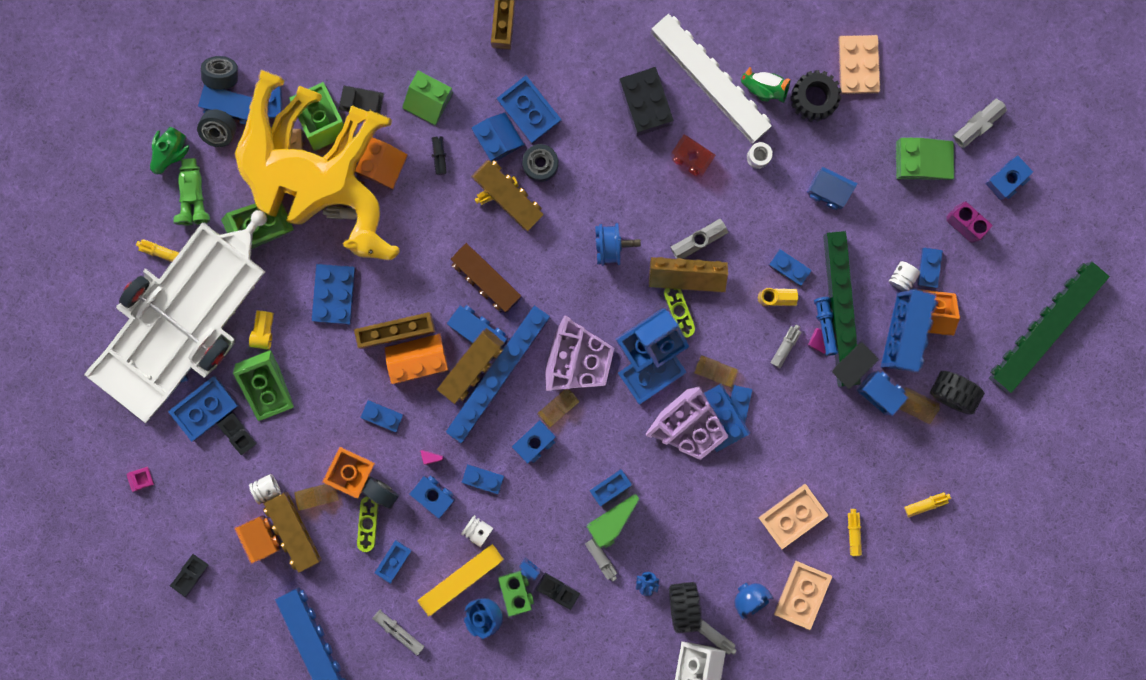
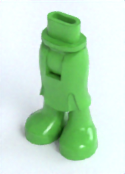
(190, 193)

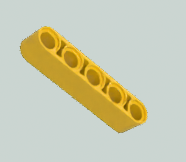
(460, 580)

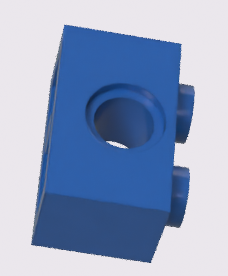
(1018, 170)
(523, 446)
(421, 493)

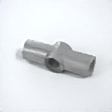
(980, 123)
(709, 233)

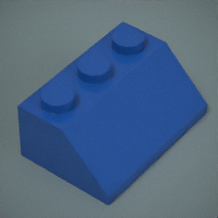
(633, 348)

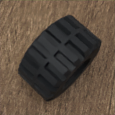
(823, 82)
(957, 392)
(685, 607)

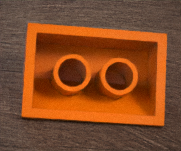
(416, 359)

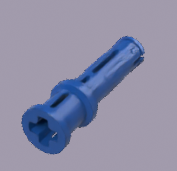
(825, 318)

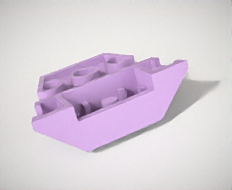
(577, 358)
(689, 425)

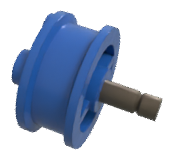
(611, 244)

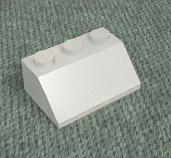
(699, 662)

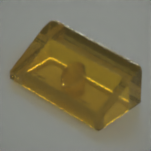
(920, 406)

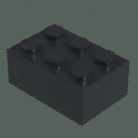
(646, 101)

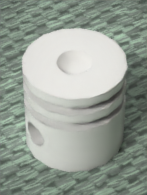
(759, 155)
(904, 276)
(265, 489)
(474, 527)

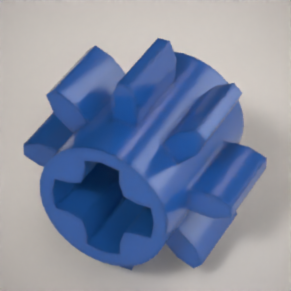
(647, 584)

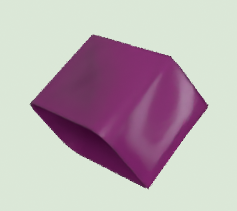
(961, 225)

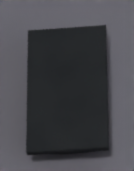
(361, 98)
(855, 365)

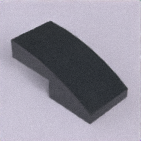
(237, 433)
(189, 575)
(557, 591)

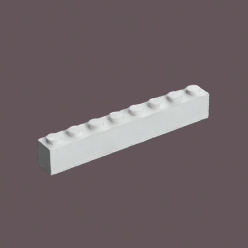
(710, 78)

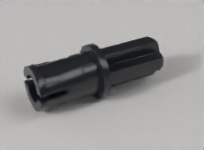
(439, 155)

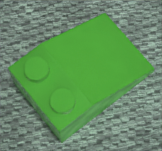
(321, 119)
(924, 158)
(272, 229)
(263, 385)
(609, 524)

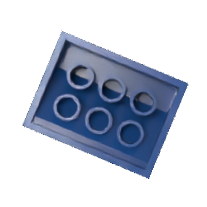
(909, 331)

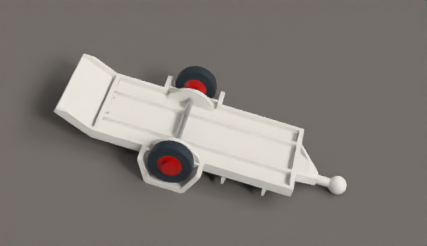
(187, 310)

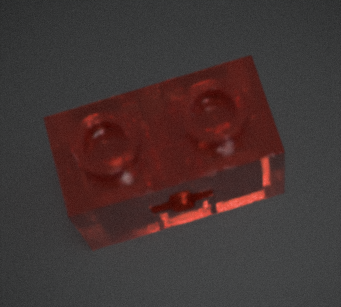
(686, 147)

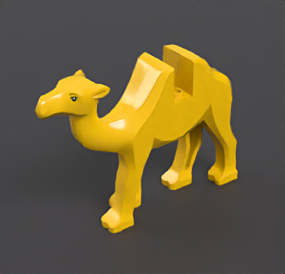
(315, 180)

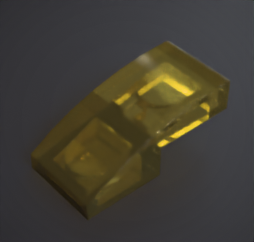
(716, 371)
(558, 407)
(315, 496)

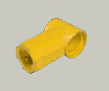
(780, 297)
(261, 334)

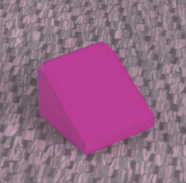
(816, 341)
(429, 457)
(139, 479)

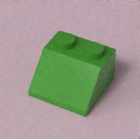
(427, 97)

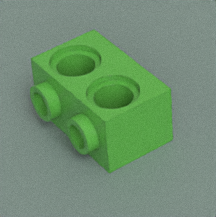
(511, 594)

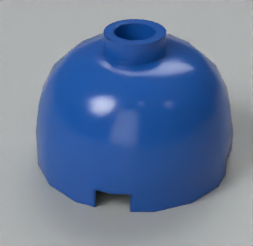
(751, 599)
(483, 617)

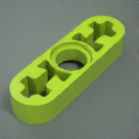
(688, 322)
(371, 538)

